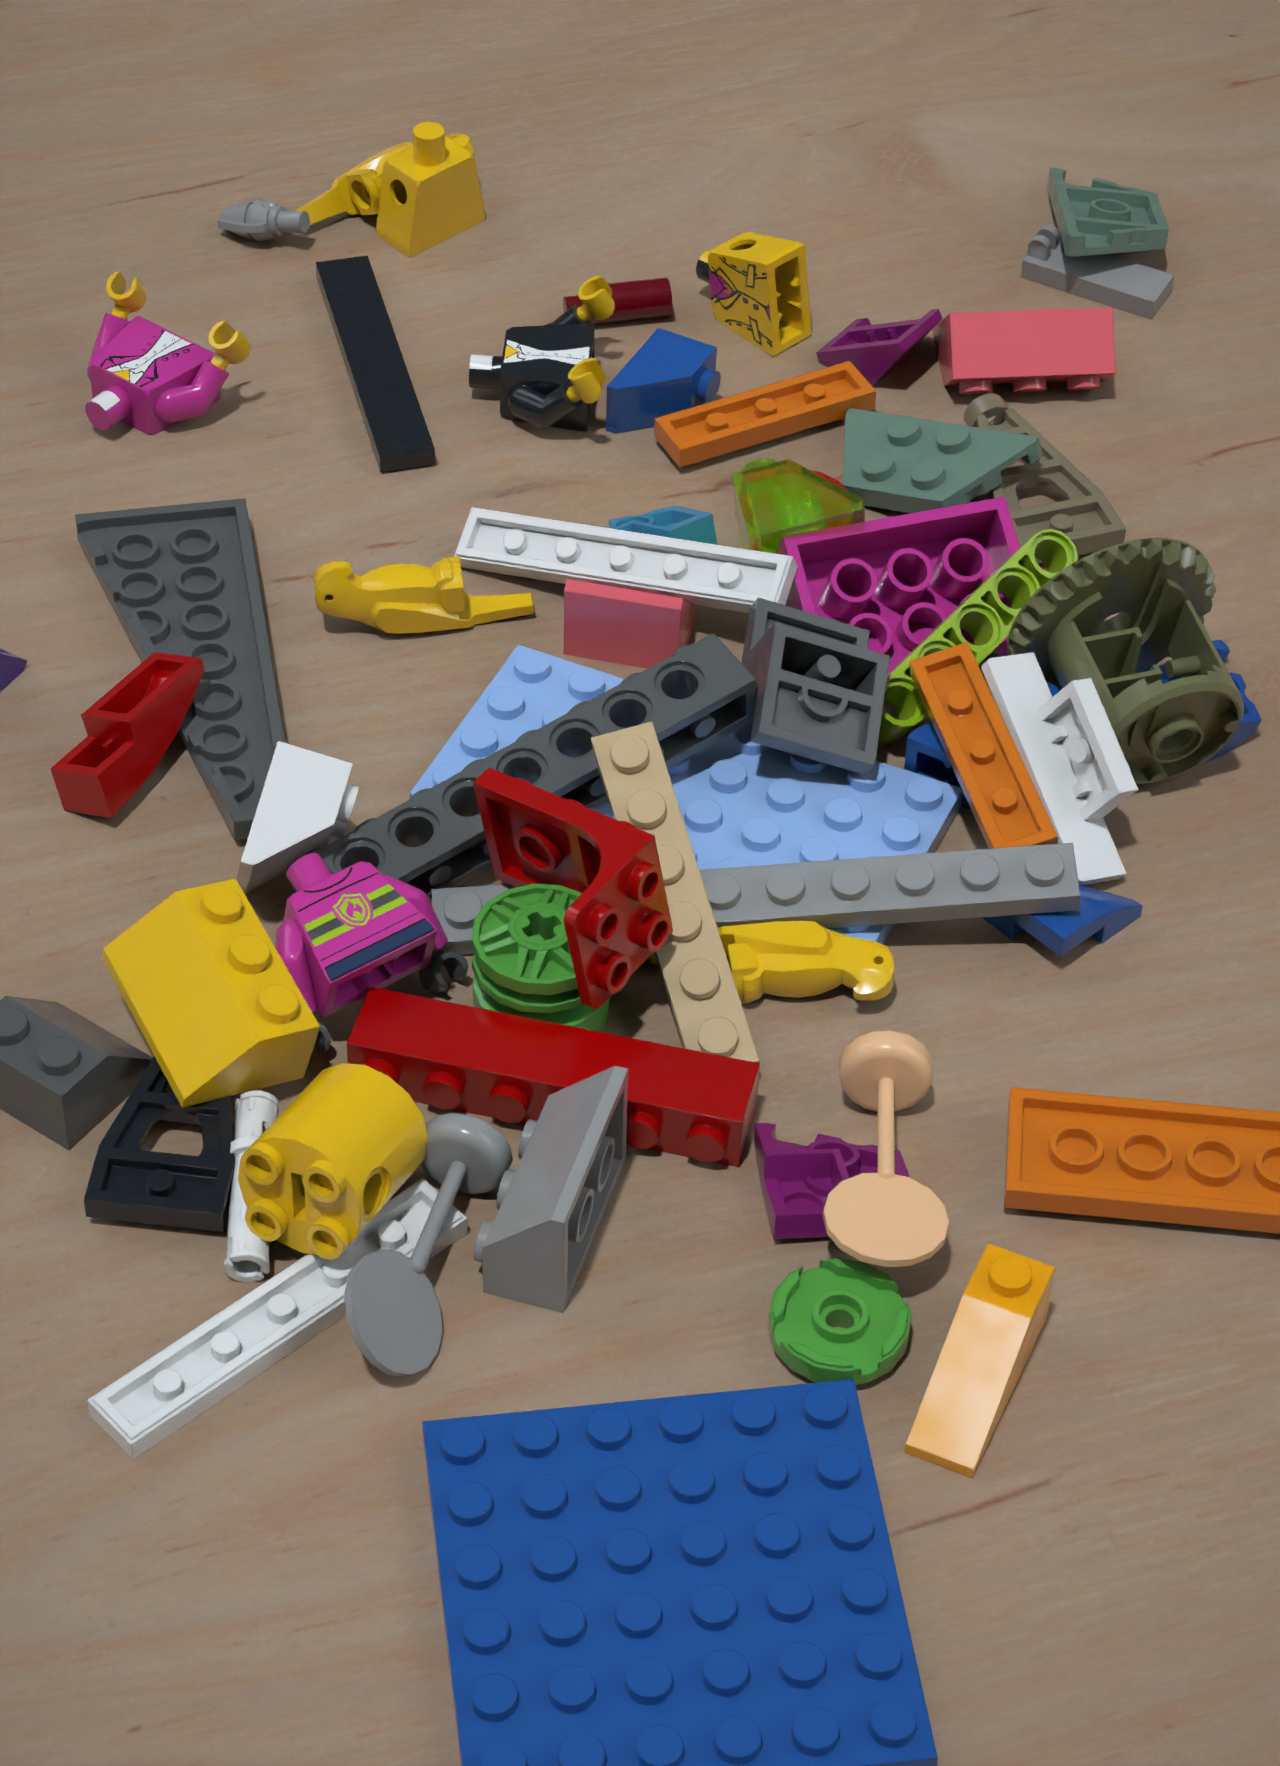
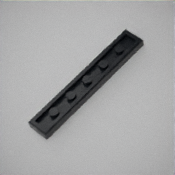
(375, 364)

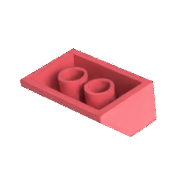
(1026, 349)

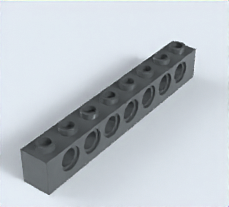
(439, 832)

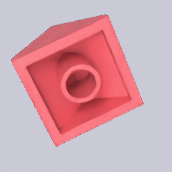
(624, 624)

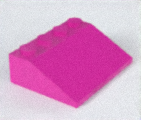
(901, 571)

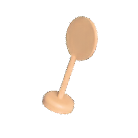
(884, 1214)

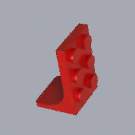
(610, 861)

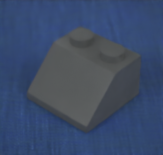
(62, 1069)

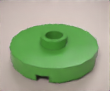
(842, 1296)

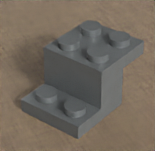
(815, 686)

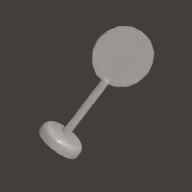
(387, 1293)

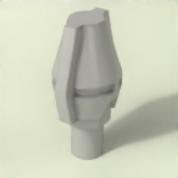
(262, 220)

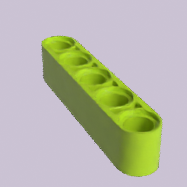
(982, 617)

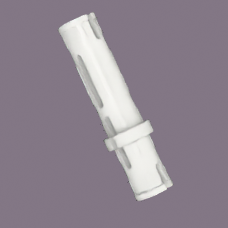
(246, 1253)

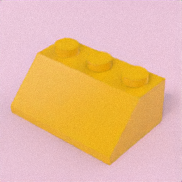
(212, 995)

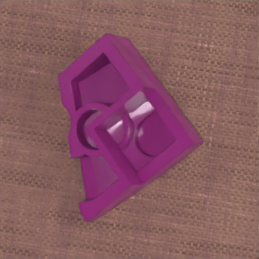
(800, 1177)

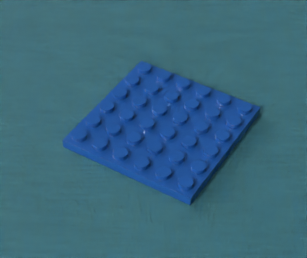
(673, 1585)

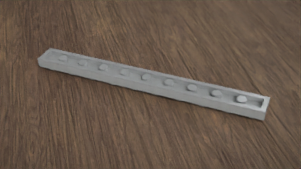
(852, 890)

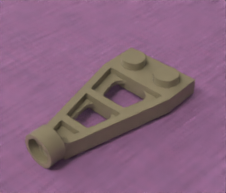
(1083, 517)

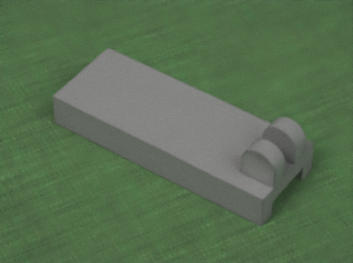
(1096, 277)

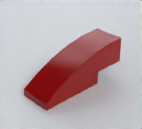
(127, 735)

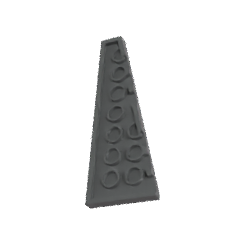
(192, 589)

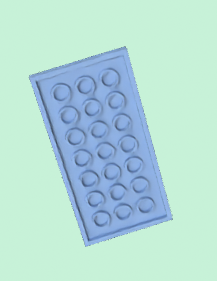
(735, 795)

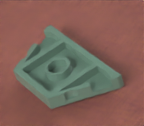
(1106, 217)
(924, 462)

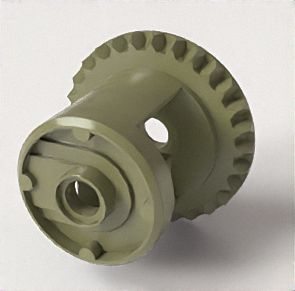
(1162, 602)

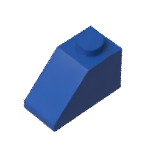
(660, 380)

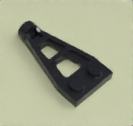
(161, 1185)

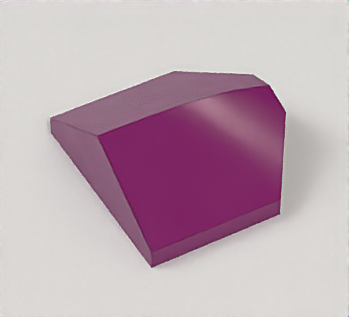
(878, 346)

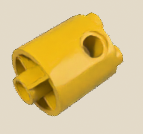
(332, 1160)

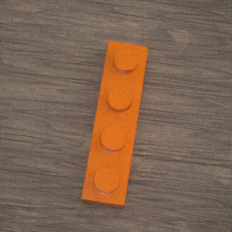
(763, 413)
(981, 749)

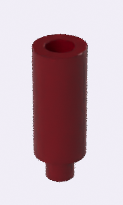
(634, 300)

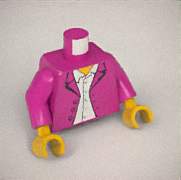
(151, 373)

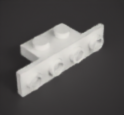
(1068, 757)

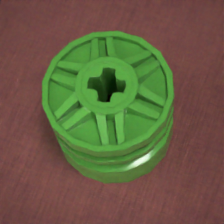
(525, 958)

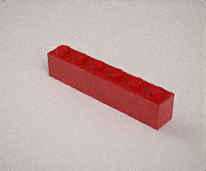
(512, 1063)

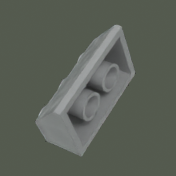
(556, 1193)

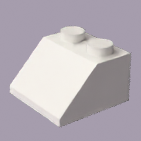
(297, 812)

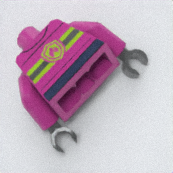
(357, 935)

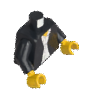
(550, 368)

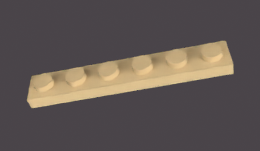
(693, 957)

